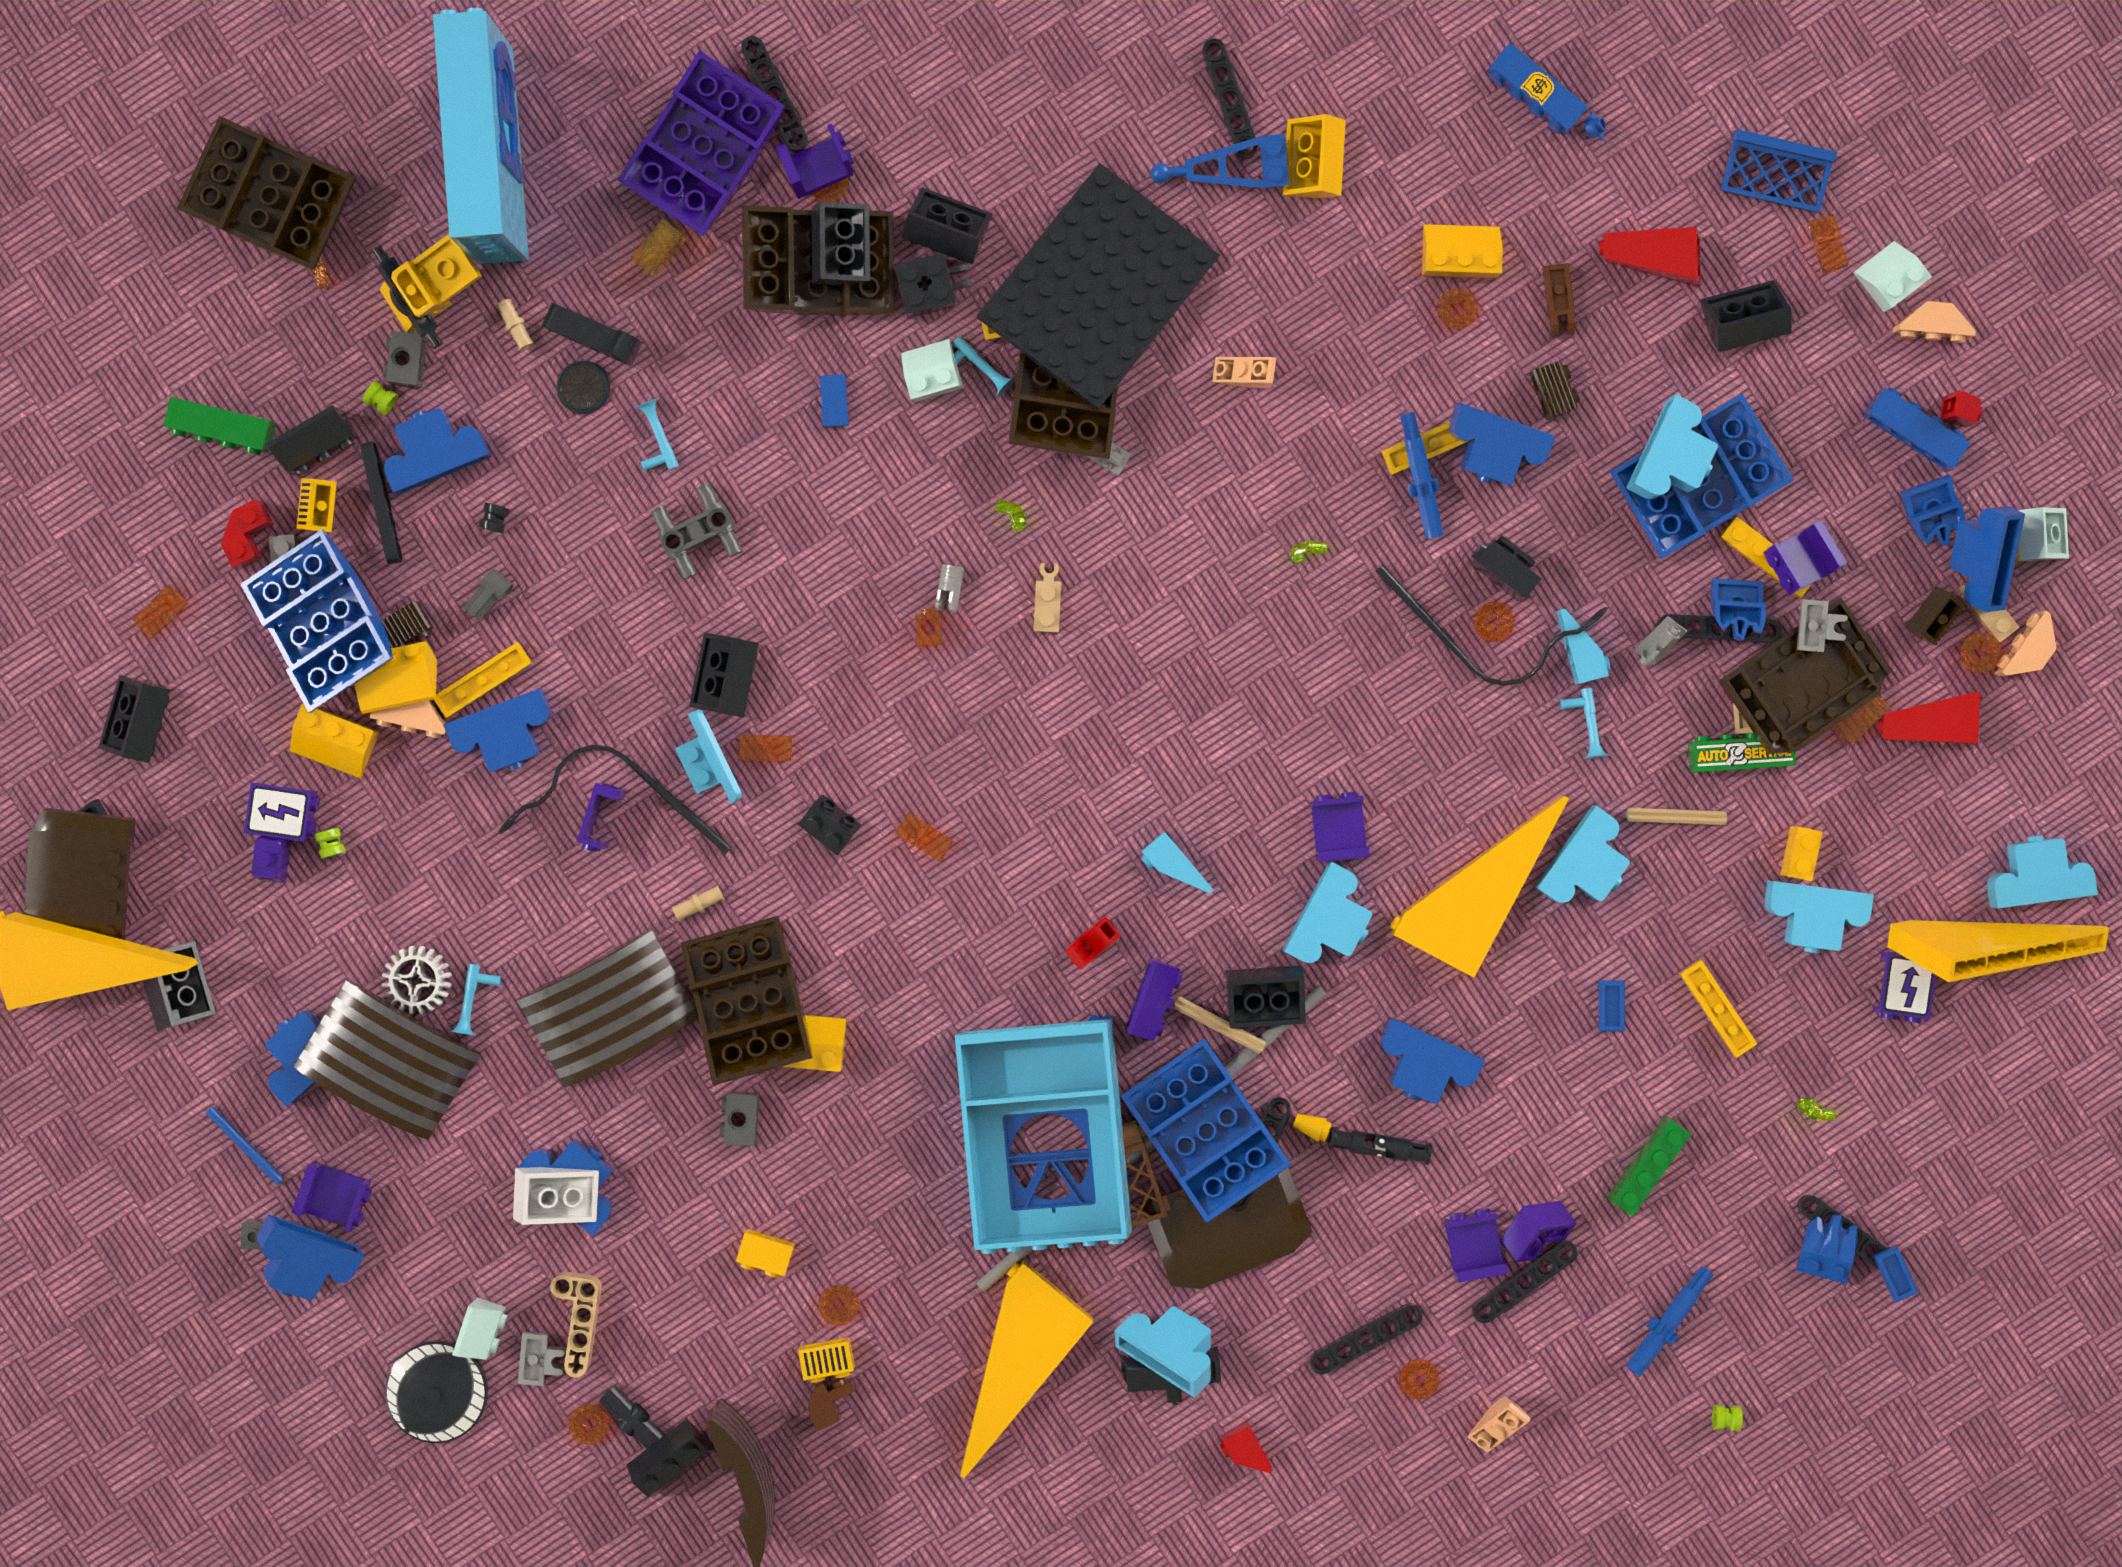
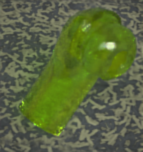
(1015, 513)
(1309, 546)
(1815, 1111)

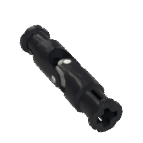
(1388, 1147)

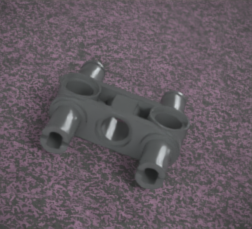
(696, 531)

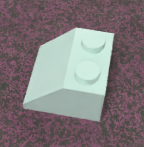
(1892, 275)
(931, 371)
(2044, 535)
(480, 1329)

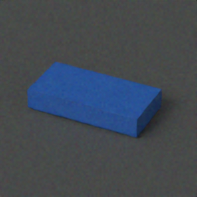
(834, 400)
(1611, 1005)
(1895, 1273)

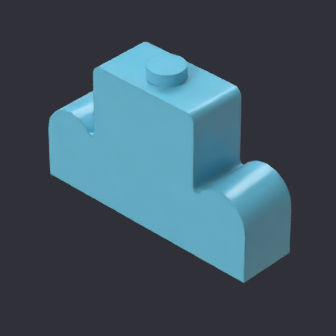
(1673, 452)
(1585, 861)
(2040, 875)
(1817, 913)
(1329, 918)
(1170, 1347)

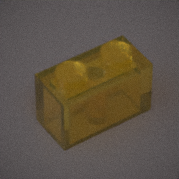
(658, 248)

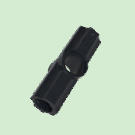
(631, 1417)

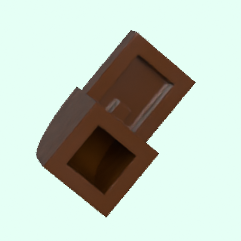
(822, 1402)

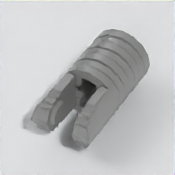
(950, 581)

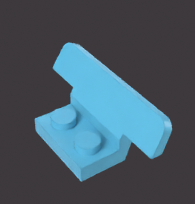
(705, 760)

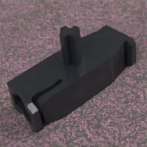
(1141, 1378)

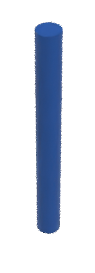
(244, 1145)

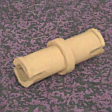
(515, 325)
(698, 903)

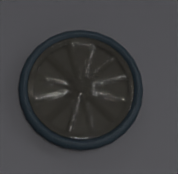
(583, 387)

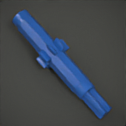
(1423, 486)
(1663, 1329)

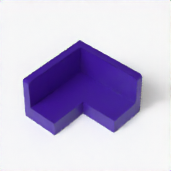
(1535, 1227)

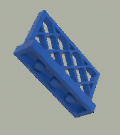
(1782, 148)

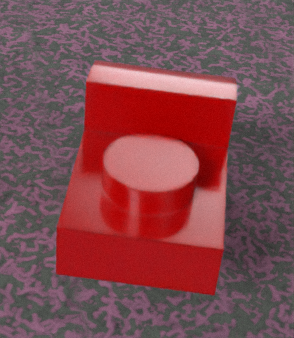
(1092, 942)

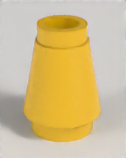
(1313, 1126)

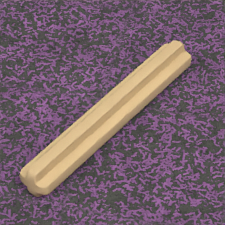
(1676, 816)
(1219, 1025)

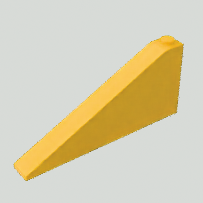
(1469, 907)
(1983, 948)
(59, 961)
(1029, 1341)

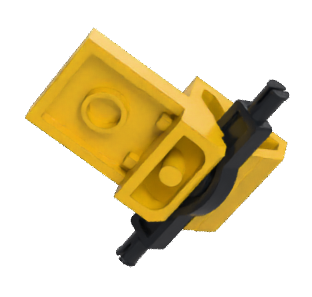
(425, 285)

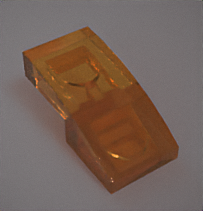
(1827, 243)
(160, 612)
(1862, 719)
(764, 747)
(924, 837)

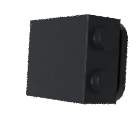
(1506, 567)

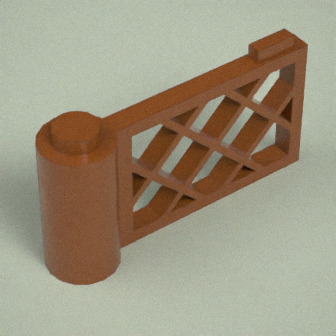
(1133, 1141)

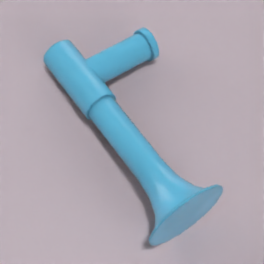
(965, 350)
(667, 455)
(1587, 702)
(473, 977)

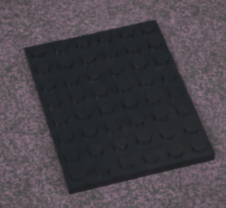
(1098, 286)

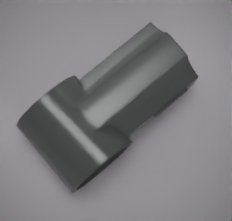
(492, 590)

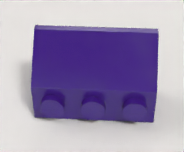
(1153, 1000)

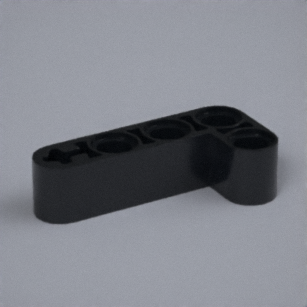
(592, 334)

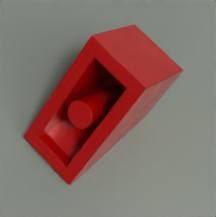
(1961, 409)
(1244, 1448)

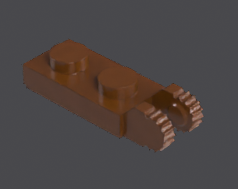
(1559, 297)

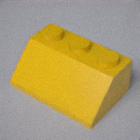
(1315, 156)
(1462, 251)
(401, 681)
(333, 740)
(826, 1042)

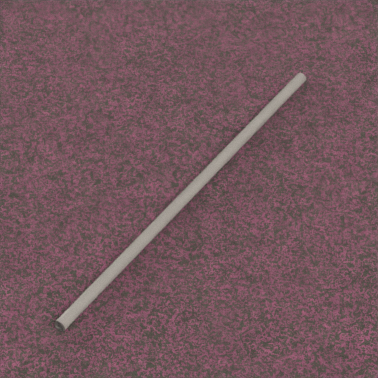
(1232, 1068)

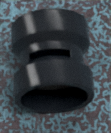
(493, 517)

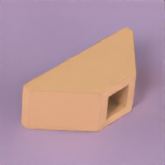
(1934, 322)
(1244, 371)
(2031, 648)
(413, 717)
(1498, 1424)

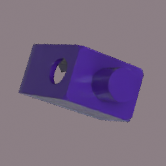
(271, 859)

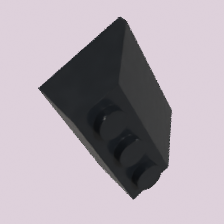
(946, 225)
(840, 243)
(1747, 316)
(313, 441)
(723, 674)
(134, 719)
(179, 995)
(1265, 996)
(669, 1458)

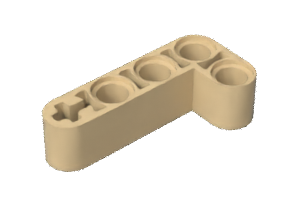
(578, 1324)

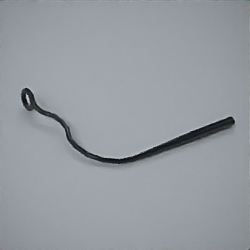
(1429, 621)
(683, 810)

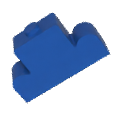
(1497, 444)
(432, 450)
(1987, 555)
(502, 731)
(286, 1046)
(1426, 1062)
(577, 1157)
(304, 1258)

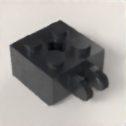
(940, 292)

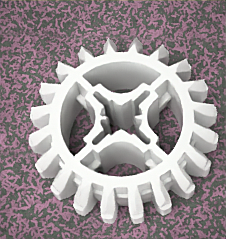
(414, 991)

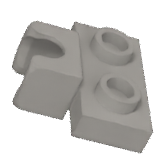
(1817, 625)
(538, 1359)

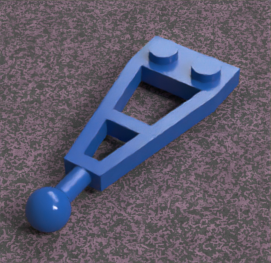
(1272, 158)

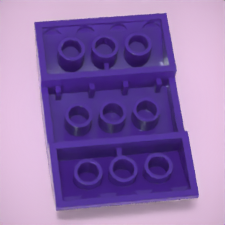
(702, 144)

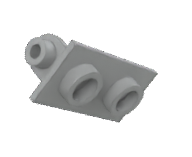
(1660, 641)

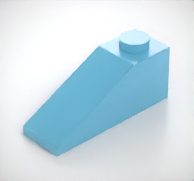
(1583, 654)
(1169, 859)

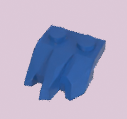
(1933, 509)
(1738, 605)
(1828, 1249)

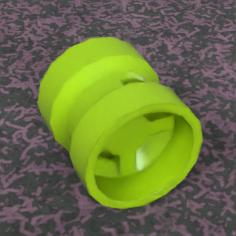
(380, 398)
(330, 849)
(1727, 1417)

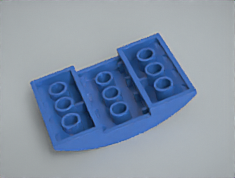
(1742, 474)
(319, 619)
(1206, 1130)

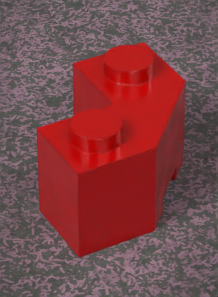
(238, 539)

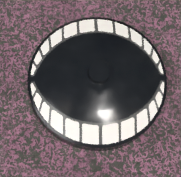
(436, 1393)

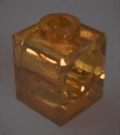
(933, 639)

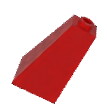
(1659, 252)
(1939, 721)

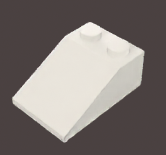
(555, 1195)

